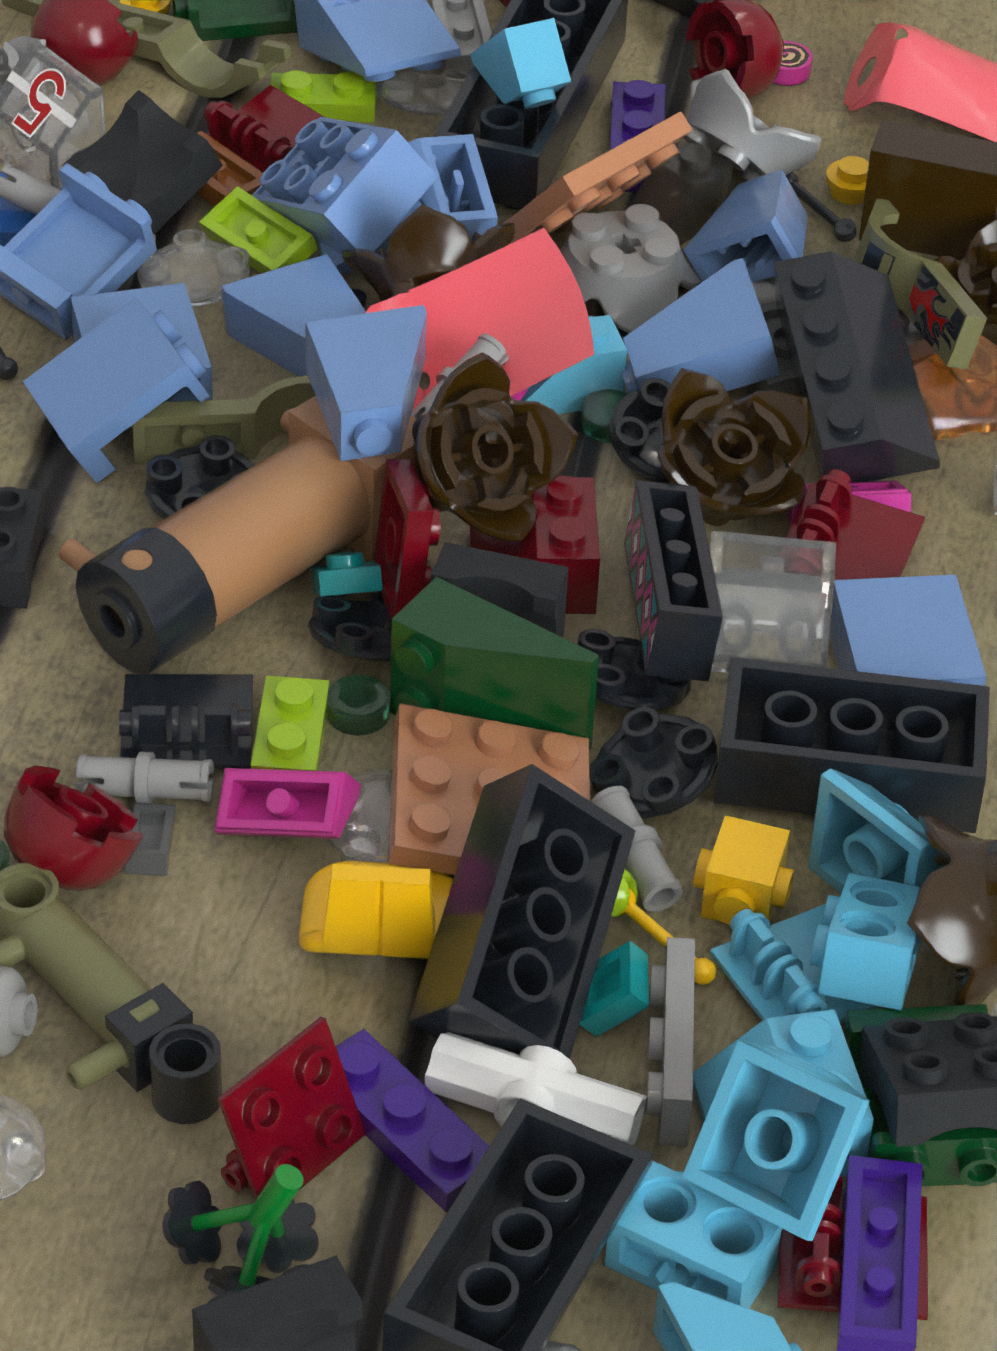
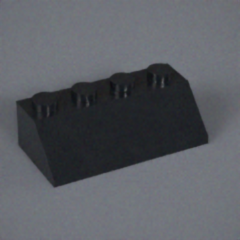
(853, 368)
(524, 917)
(516, 1238)

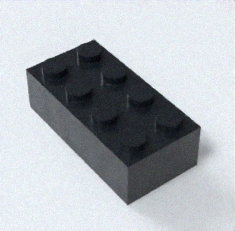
(900, 734)

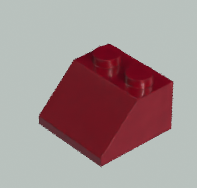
(563, 536)

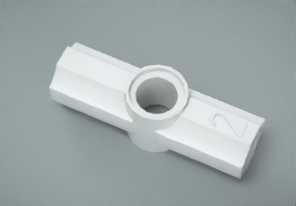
(540, 1075)

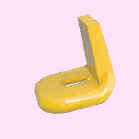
(373, 909)

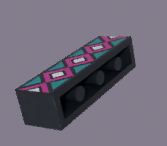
(672, 582)

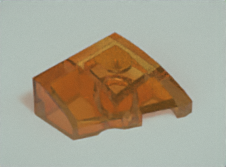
(958, 397)

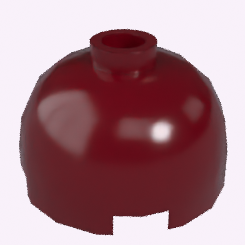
(86, 36)
(739, 39)
(67, 831)

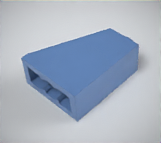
(755, 223)
(272, 308)
(708, 331)
(367, 377)

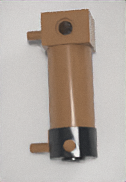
(231, 546)

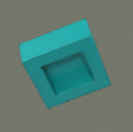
(346, 575)
(617, 989)

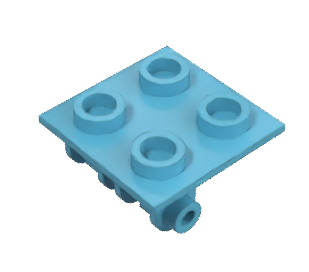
(774, 966)

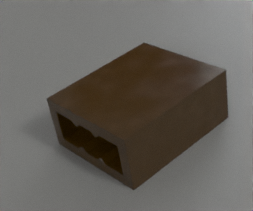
(936, 183)

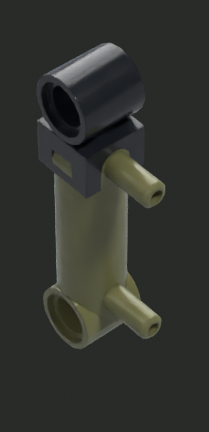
(144, 1028)

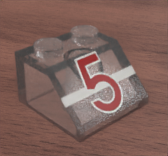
(47, 114)

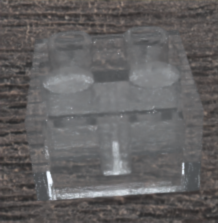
(773, 598)

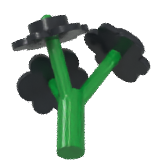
(272, 1226)

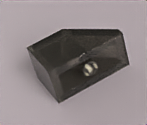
(687, 189)

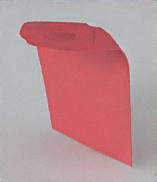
(927, 78)
(515, 295)

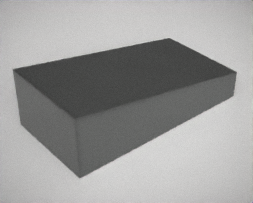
(153, 851)

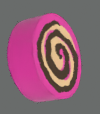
(795, 64)

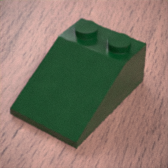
(489, 664)

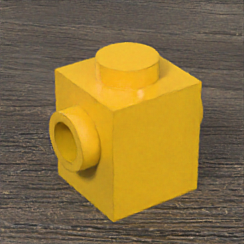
(744, 870)

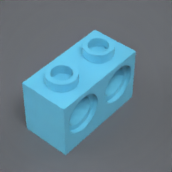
(866, 942)
(692, 1239)

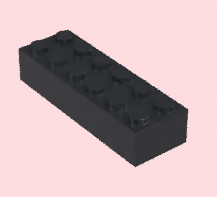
(523, 145)

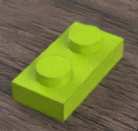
(332, 95)
(260, 230)
(291, 724)

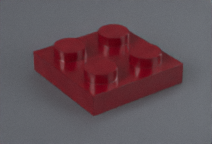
(404, 535)

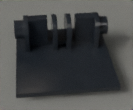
(188, 717)

